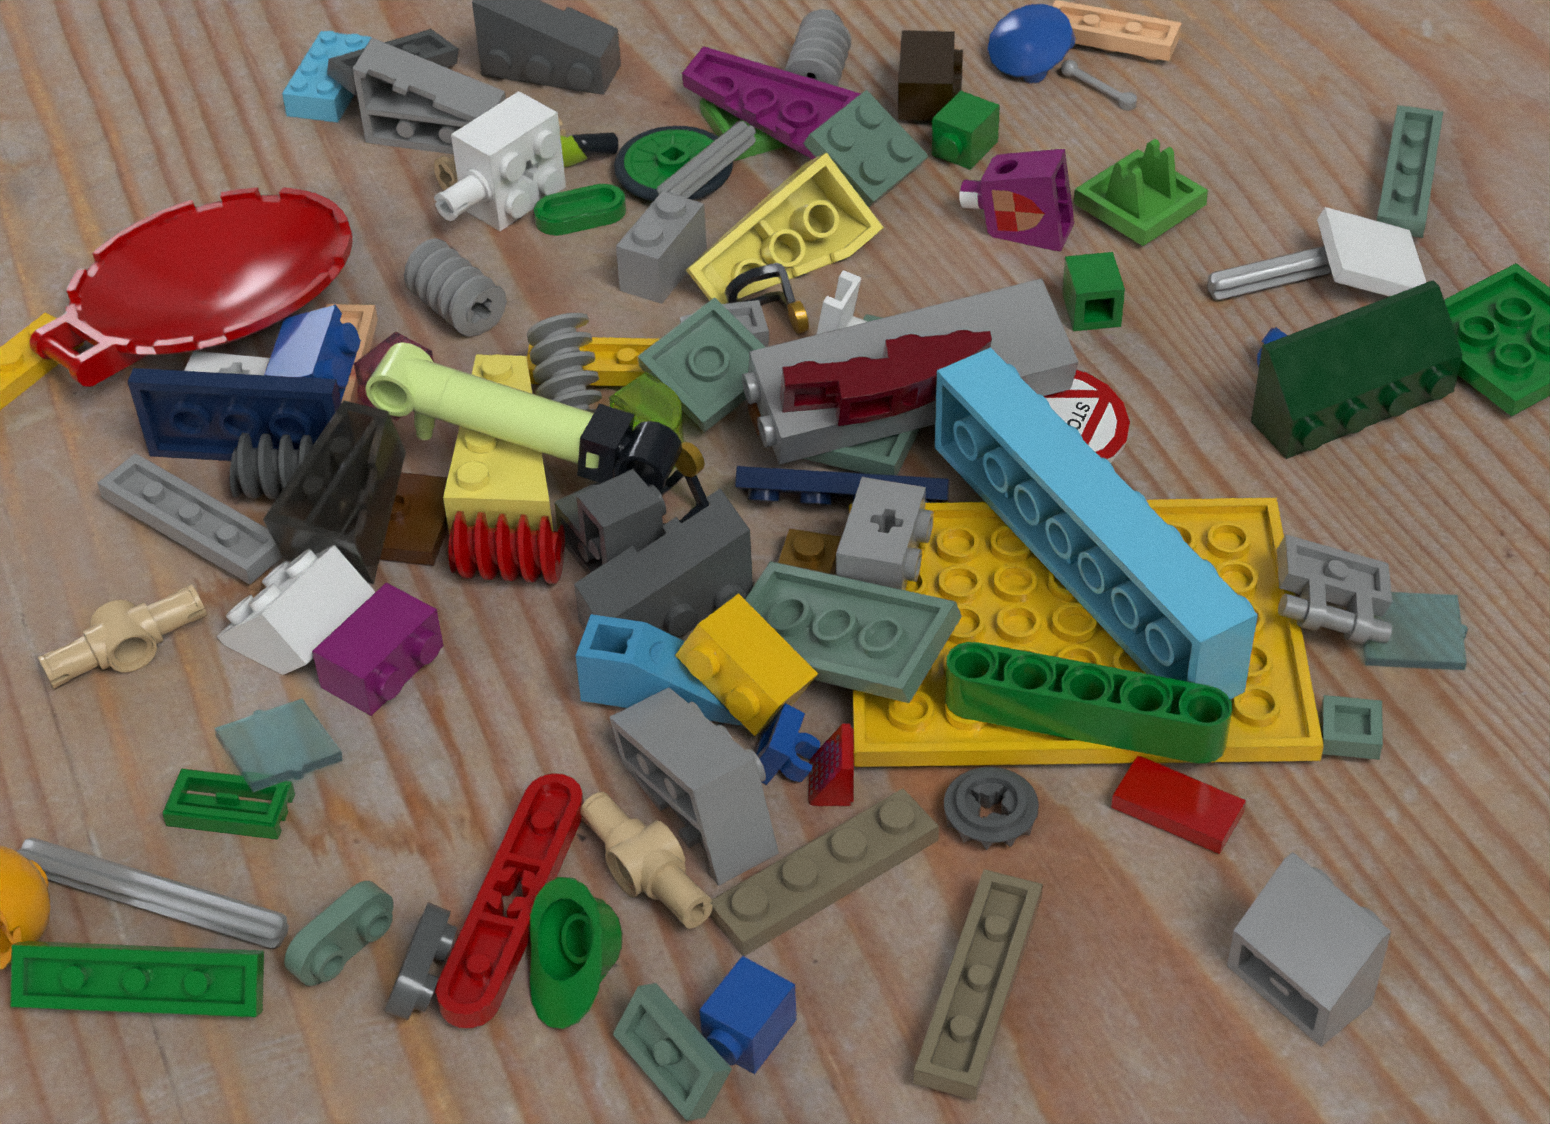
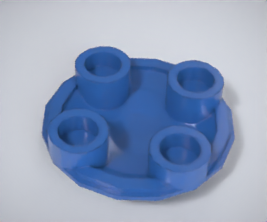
(1030, 41)

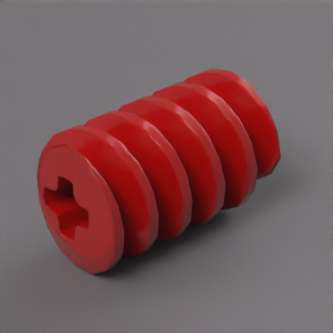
(506, 549)

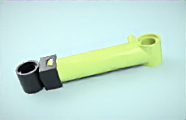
(596, 441)

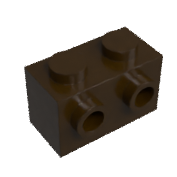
(927, 73)

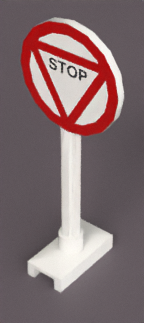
(1086, 406)

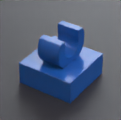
(782, 741)

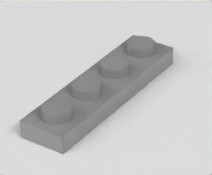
(191, 518)

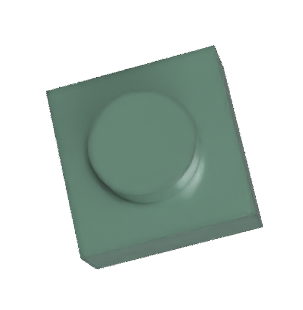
(1351, 727)

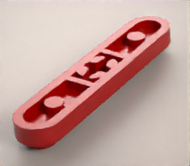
(491, 944)

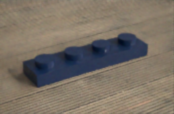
(820, 486)

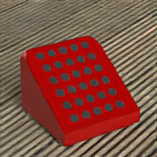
(833, 770)

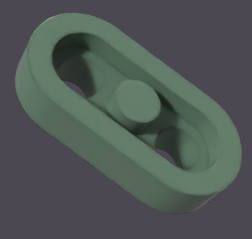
(339, 933)

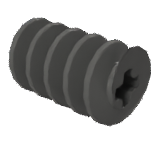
(265, 468)

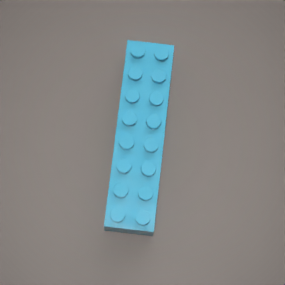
(1091, 527)

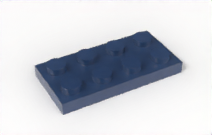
(207, 411)

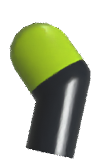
(584, 146)

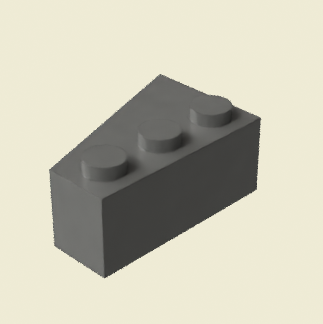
(676, 576)

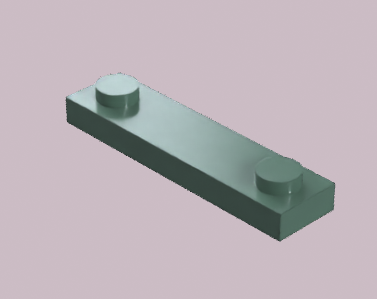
(1410, 169)

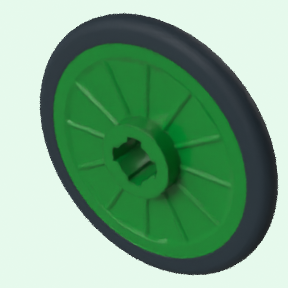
(658, 154)

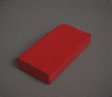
(1178, 804)

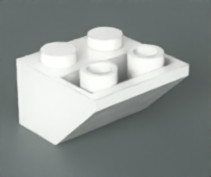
(296, 610)

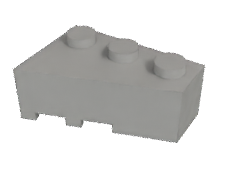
(415, 100)
(702, 776)

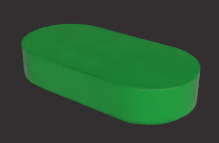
(580, 209)

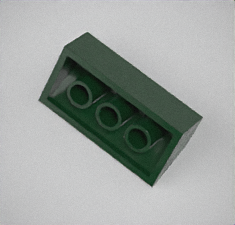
(1356, 370)

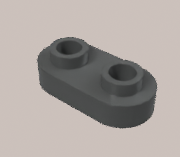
(414, 983)

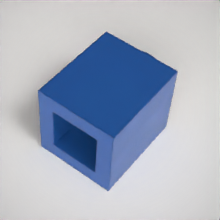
(748, 1014)

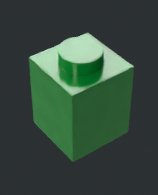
(965, 130)
(1093, 291)

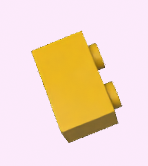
(745, 663)

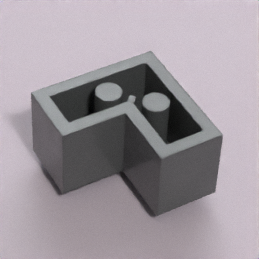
(610, 519)

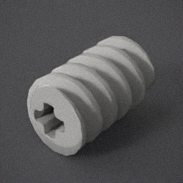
(820, 47)
(454, 288)
(561, 362)

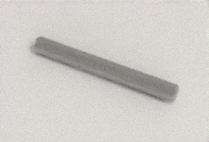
(158, 894)

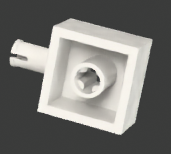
(505, 163)

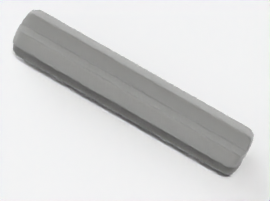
(710, 161)
(1268, 273)

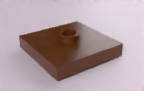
(416, 520)

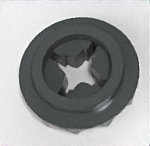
(985, 788)

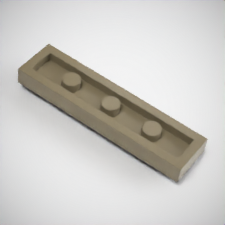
(823, 871)
(978, 985)

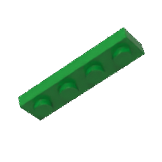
(137, 978)

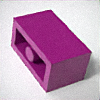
(378, 649)

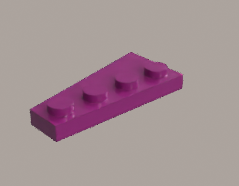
(765, 96)

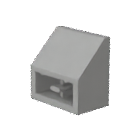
(1310, 950)

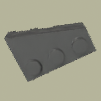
(545, 45)

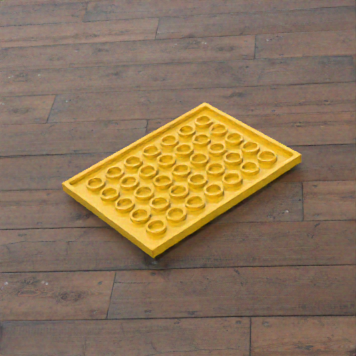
(1020, 605)

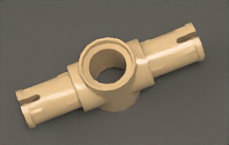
(122, 636)
(646, 859)

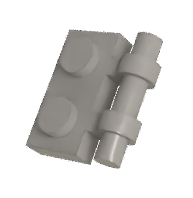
(1337, 577)

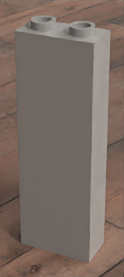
(1022, 332)

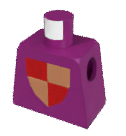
(1024, 198)

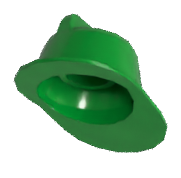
(571, 950)

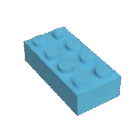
(312, 91)

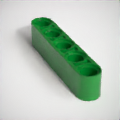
(1088, 702)

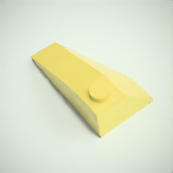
(800, 224)

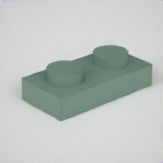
(672, 1051)

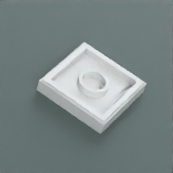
(1370, 253)

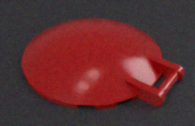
(197, 279)

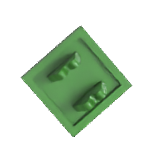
(1141, 194)

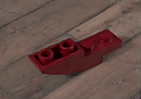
(881, 387)

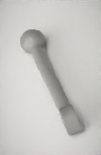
(1126, 100)

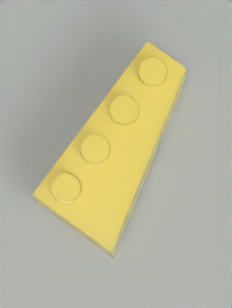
(494, 473)

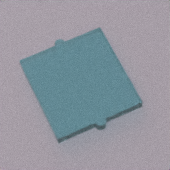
(1423, 634)
(278, 744)

